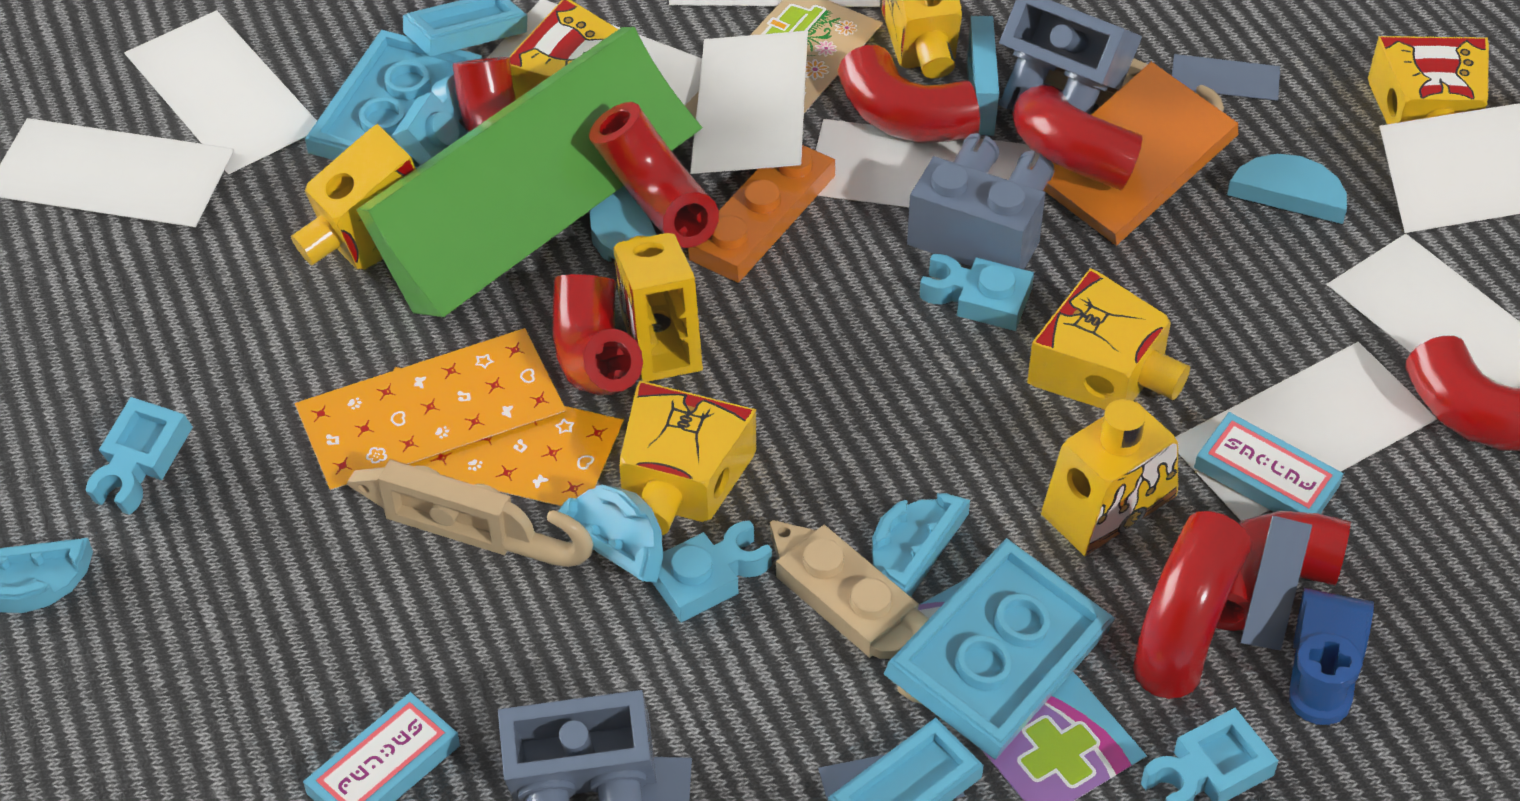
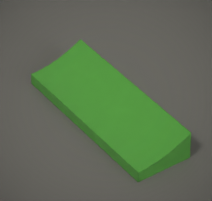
(516, 177)

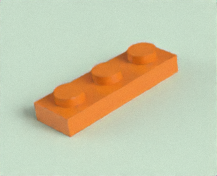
(762, 213)

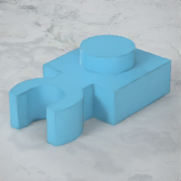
(431, 122)
(984, 293)
(138, 445)
(705, 574)
(1215, 758)

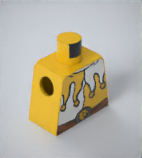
(1111, 476)

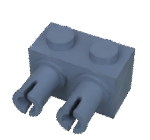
(1057, 36)
(975, 214)
(578, 748)

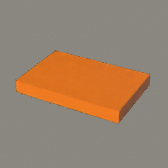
(1178, 140)

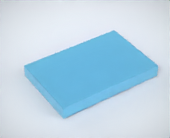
(380, 92)
(999, 647)

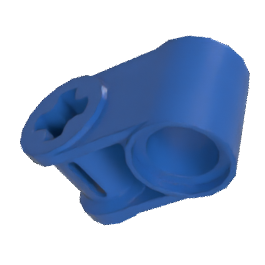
(1328, 654)

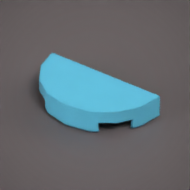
(1291, 185)
(617, 221)
(620, 528)
(914, 537)
(41, 573)

